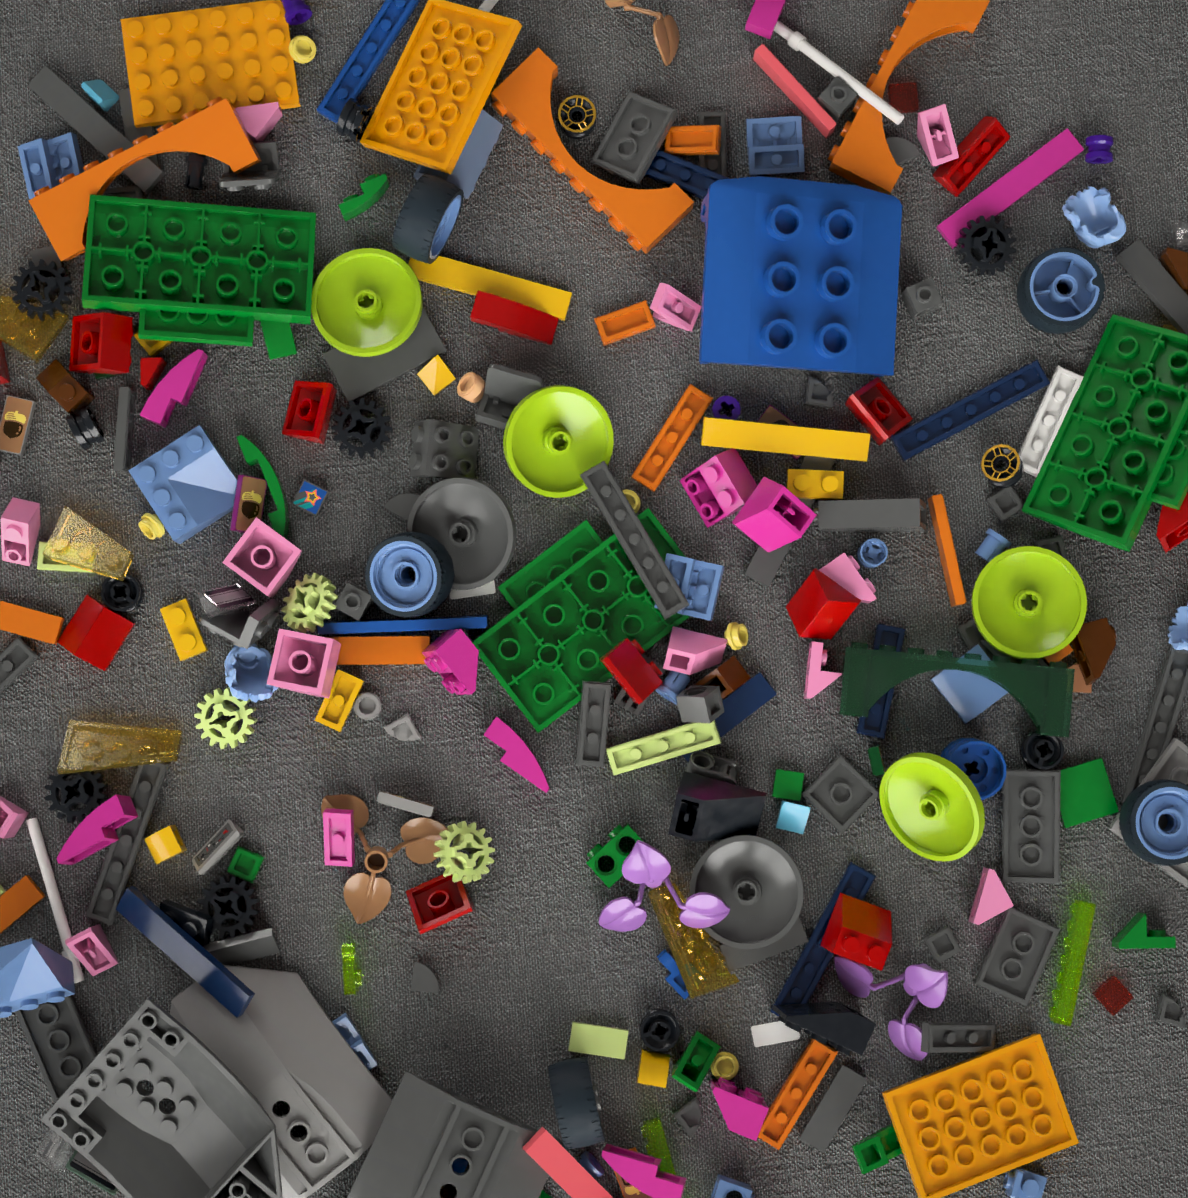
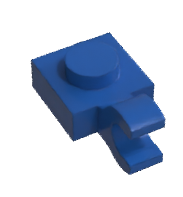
(674, 977)

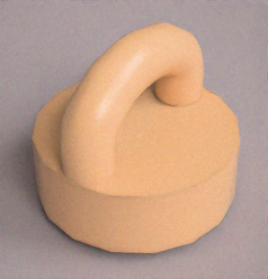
(471, 387)

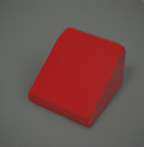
(151, 370)

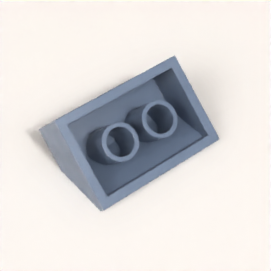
(473, 156)

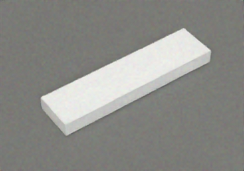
(1048, 418)

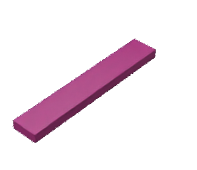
(1013, 185)

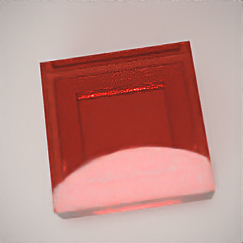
(903, 97)
(1112, 995)

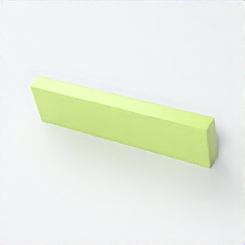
(662, 746)

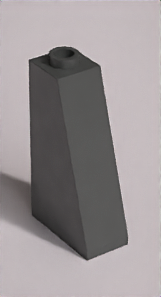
(872, 515)

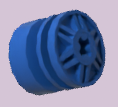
(986, 760)

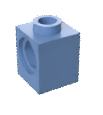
(725, 1184)

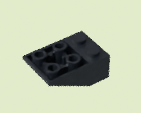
(714, 809)
(829, 1021)

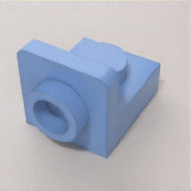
(1024, 1183)

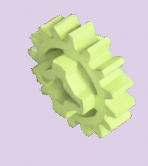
(309, 603)
(227, 728)
(461, 864)

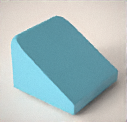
(100, 93)
(792, 817)

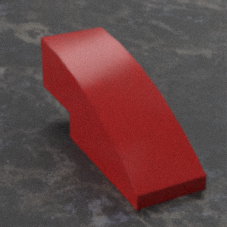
(513, 318)

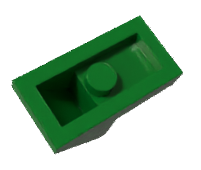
(1135, 936)
(695, 1061)

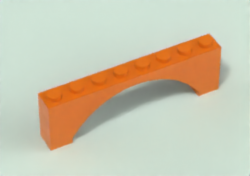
(210, 132)
(864, 150)
(640, 213)

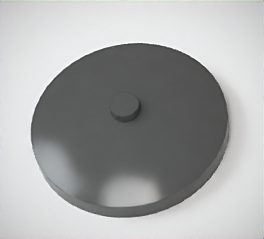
(472, 526)
(757, 884)

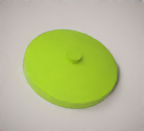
(366, 302)
(557, 438)
(1029, 602)
(932, 806)

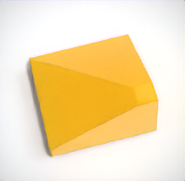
(436, 375)

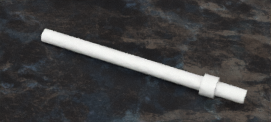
(798, 42)
(53, 895)

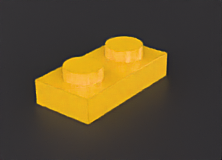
(815, 484)
(183, 629)
(338, 706)

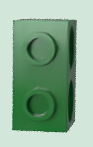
(611, 849)

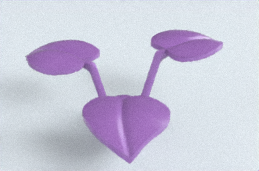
(649, 868)
(919, 981)

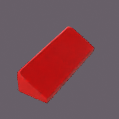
(973, 154)

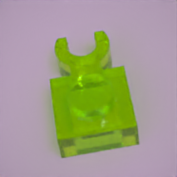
(351, 975)

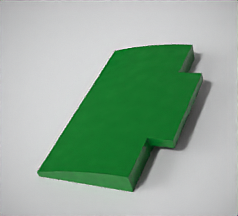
(198, 267)
(1120, 437)
(569, 614)

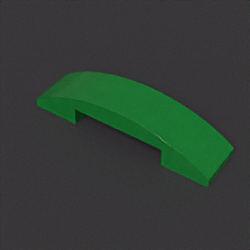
(253, 456)
(877, 1149)

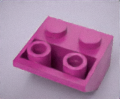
(719, 486)
(773, 516)
(455, 660)
(741, 1109)

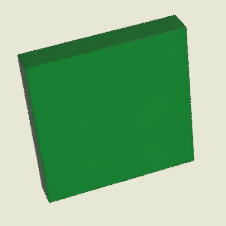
(1085, 793)

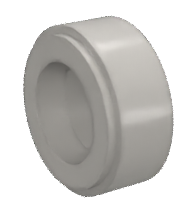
(367, 706)

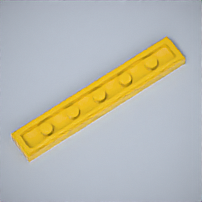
(471, 278)
(785, 439)

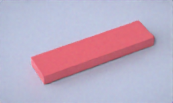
(794, 91)
(562, 1166)

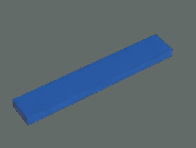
(366, 56)
(404, 624)

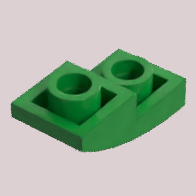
(373, 189)
(278, 339)

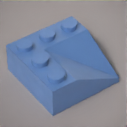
(187, 484)
(32, 976)

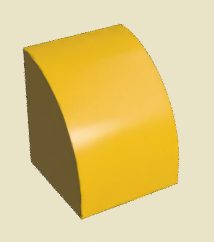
(165, 844)
(653, 1068)

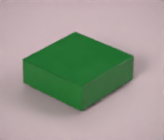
(787, 784)
(245, 864)

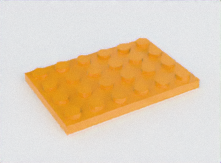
(207, 53)
(440, 84)
(980, 1117)

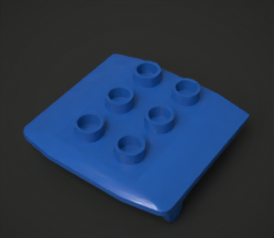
(800, 275)

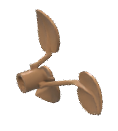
(664, 29)
(370, 894)

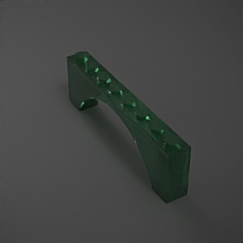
(1039, 689)

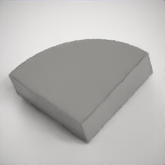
(403, 729)

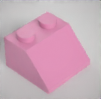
(263, 558)
(304, 663)

